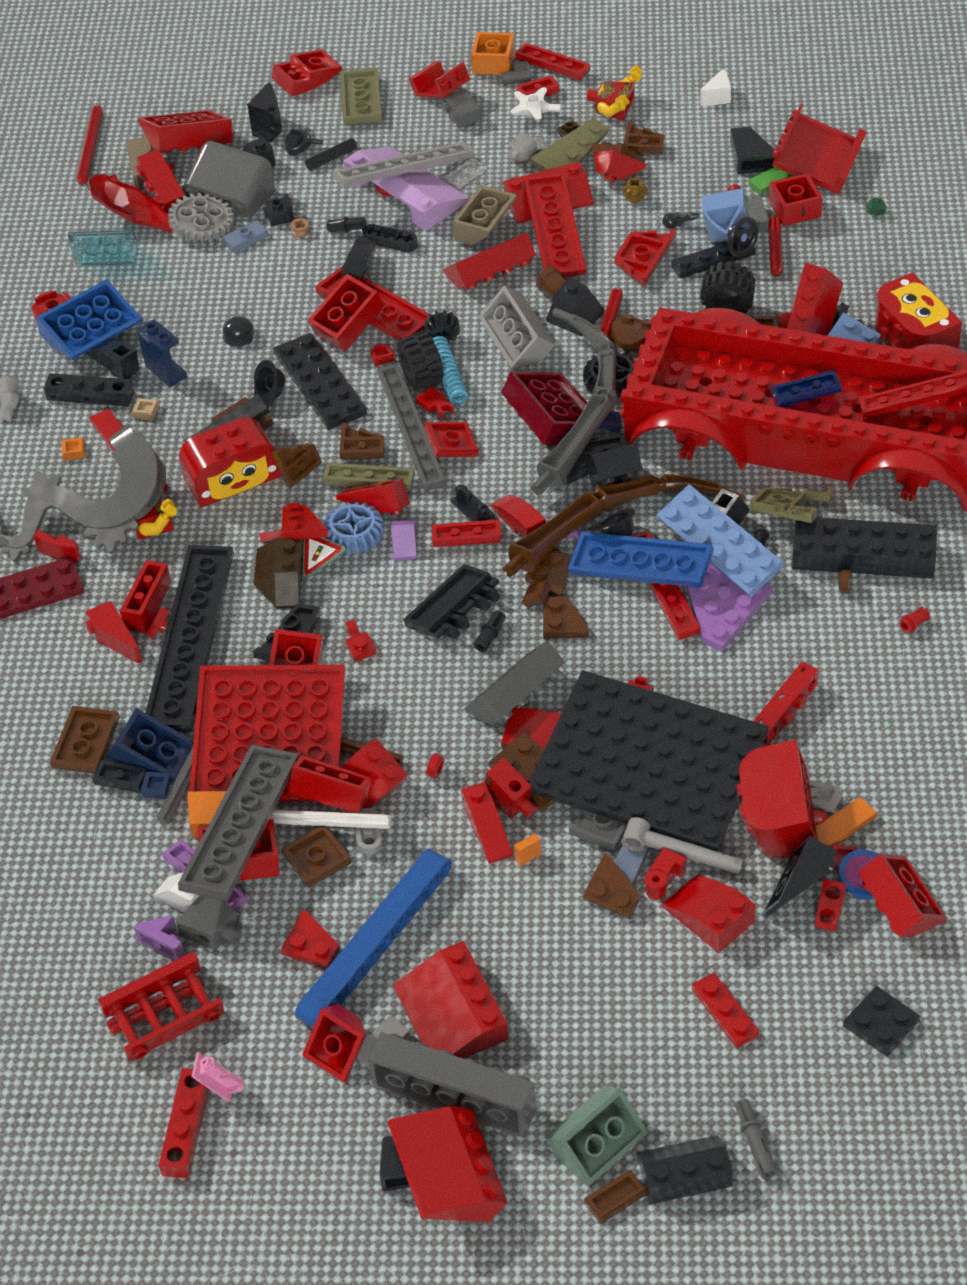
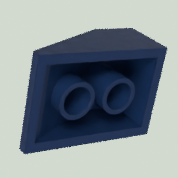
(151, 745)

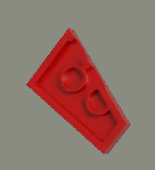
(301, 523)

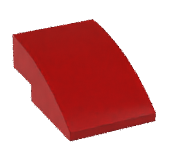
(305, 71)

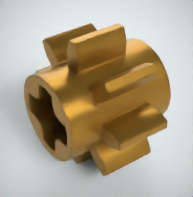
(635, 190)

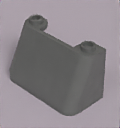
(233, 176)

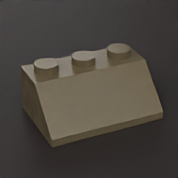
(481, 214)

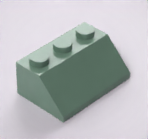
(597, 1134)

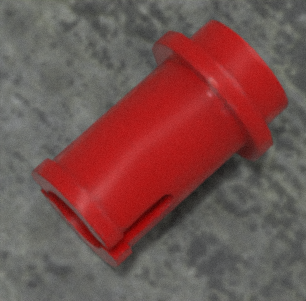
(910, 622)

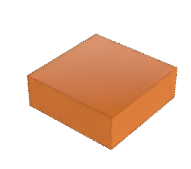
(73, 448)
(527, 849)

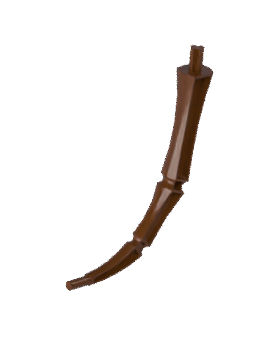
(533, 548)

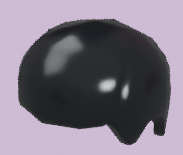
(238, 331)

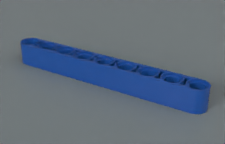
(375, 936)

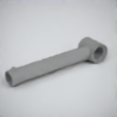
(639, 834)

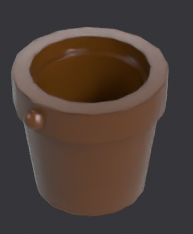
(550, 281)

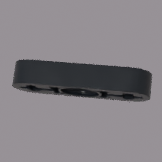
(403, 240)

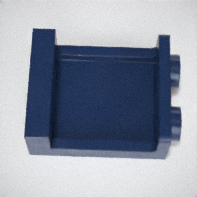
(156, 347)

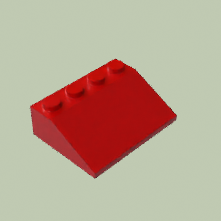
(186, 130)
(452, 1004)
(448, 1165)

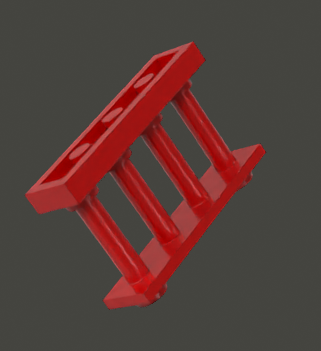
(139, 992)

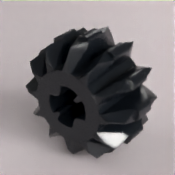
(443, 325)

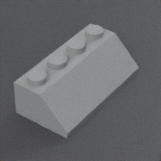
(516, 329)

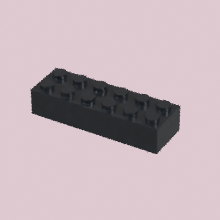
(865, 547)

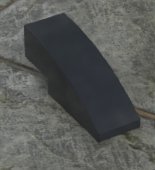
(359, 257)

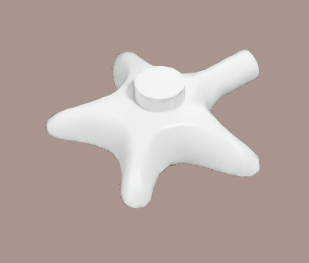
(534, 105)

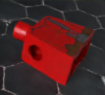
(509, 790)

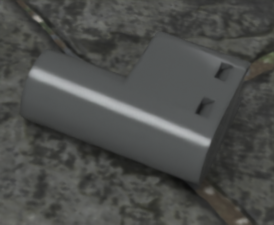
(520, 72)

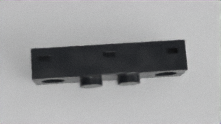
(99, 389)

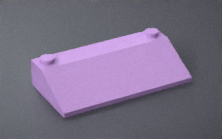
(423, 192)

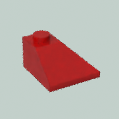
(335, 1041)

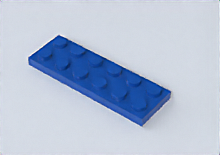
(641, 559)

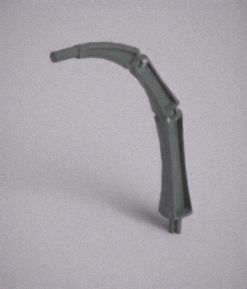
(559, 462)

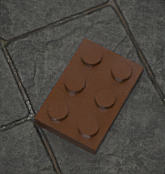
(84, 739)
(524, 757)

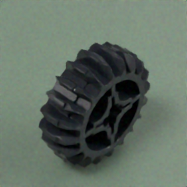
(624, 367)

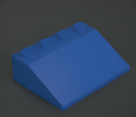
(87, 320)

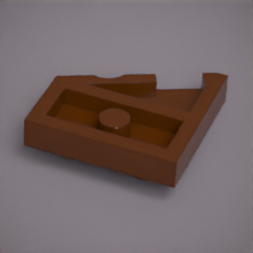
(612, 889)

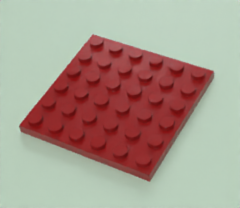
(266, 707)

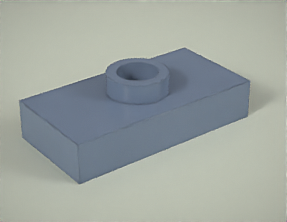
(245, 236)

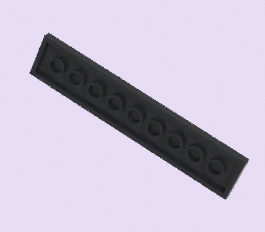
(189, 635)

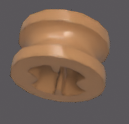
(300, 228)

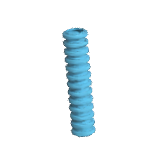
(451, 377)

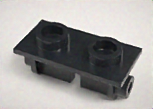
(471, 505)

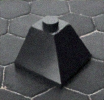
(576, 300)

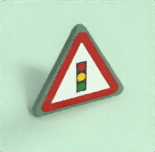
(318, 554)

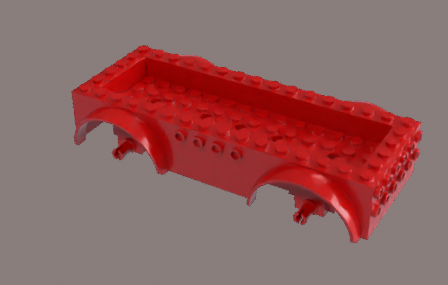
(713, 378)

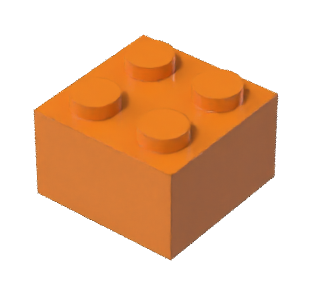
(493, 53)

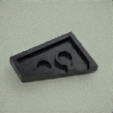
(300, 619)

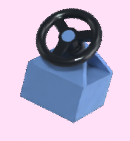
(729, 220)

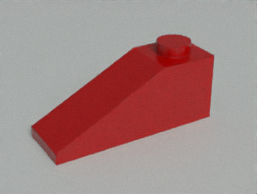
(384, 496)
(111, 631)
(485, 822)

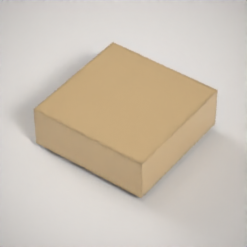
(145, 409)

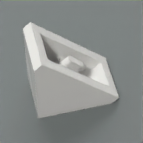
(716, 90)

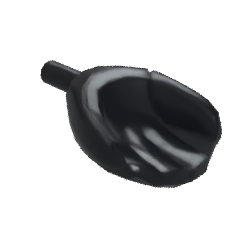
(299, 141)

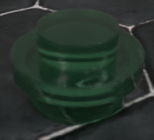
(876, 207)

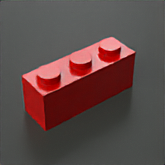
(158, 179)
(145, 596)
(329, 785)

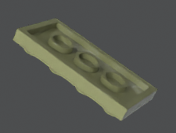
(360, 96)

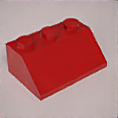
(901, 895)

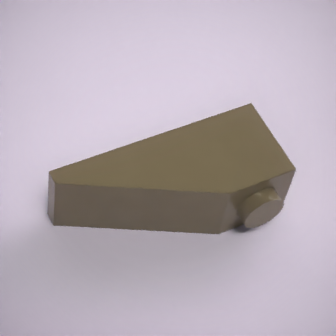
(136, 148)

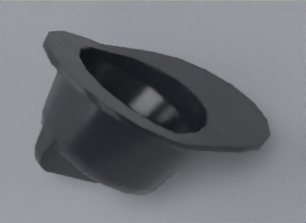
(268, 382)
(617, 524)

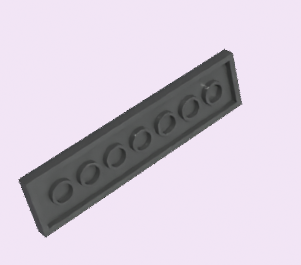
(238, 823)

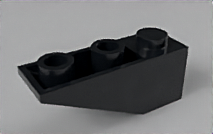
(116, 357)

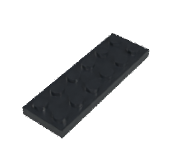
(319, 381)

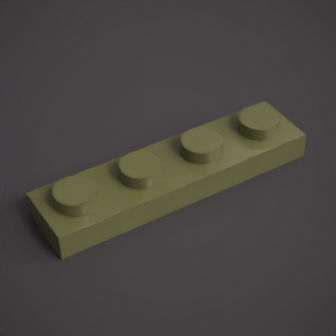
(362, 475)

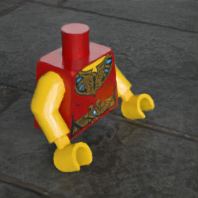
(615, 97)
(157, 520)

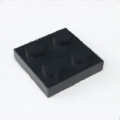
(881, 1021)

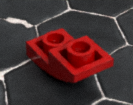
(56, 548)

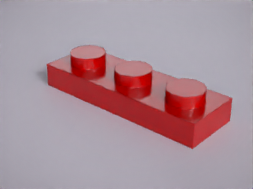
(466, 533)
(725, 1010)

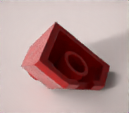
(616, 165)

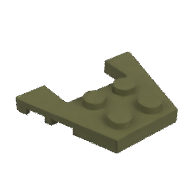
(788, 503)

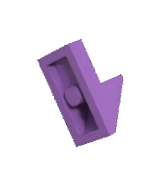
(404, 540)
(160, 936)

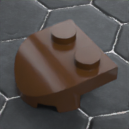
(629, 331)

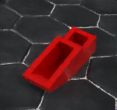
(518, 514)

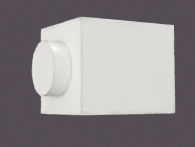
(170, 895)

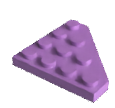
(723, 608)

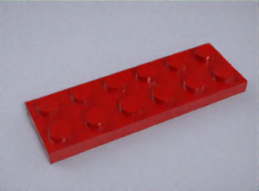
(554, 224)
(396, 318)

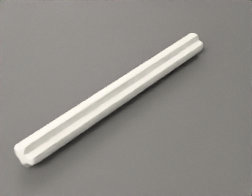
(331, 819)

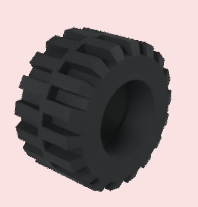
(728, 287)
(420, 360)

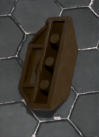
(280, 572)

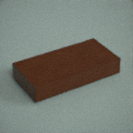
(615, 1196)

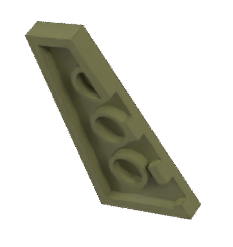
(572, 147)

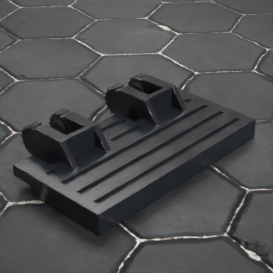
(456, 596)

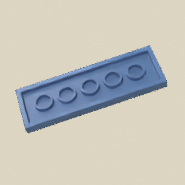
(735, 550)

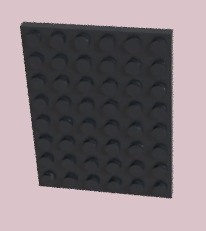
(648, 759)

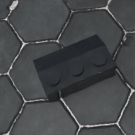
(685, 1169)

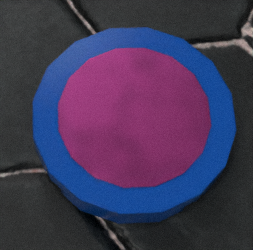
(849, 869)

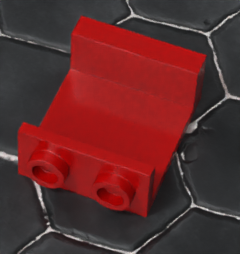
(437, 84)

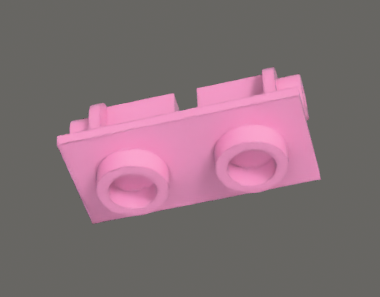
(216, 1077)

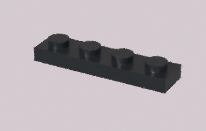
(703, 259)

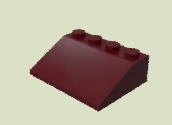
(545, 403)

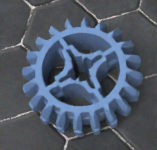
(366, 524)

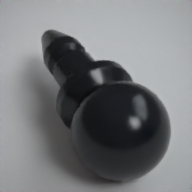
(672, 220)

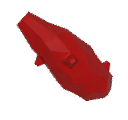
(128, 202)

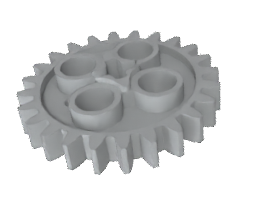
(200, 217)

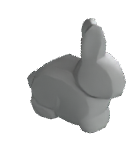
(525, 147)
(8, 397)

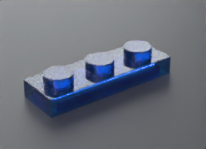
(806, 389)

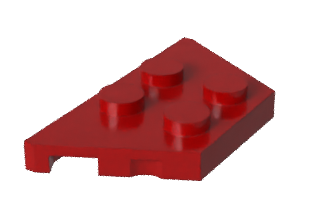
(643, 253)

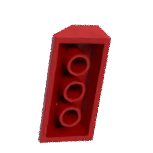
(577, 186)
(491, 261)
(815, 301)

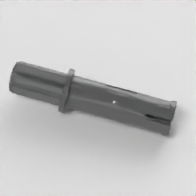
(752, 1129)

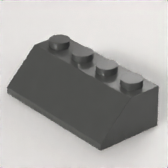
(516, 684)

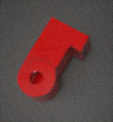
(662, 873)
(830, 905)

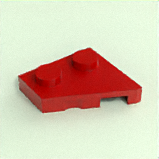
(310, 943)

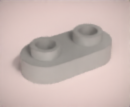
(369, 835)

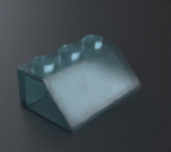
(103, 247)

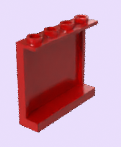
(817, 150)

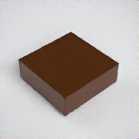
(536, 594)

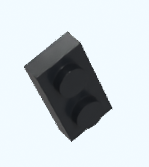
(119, 776)

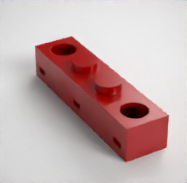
(796, 691)
(183, 1126)

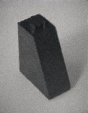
(750, 151)

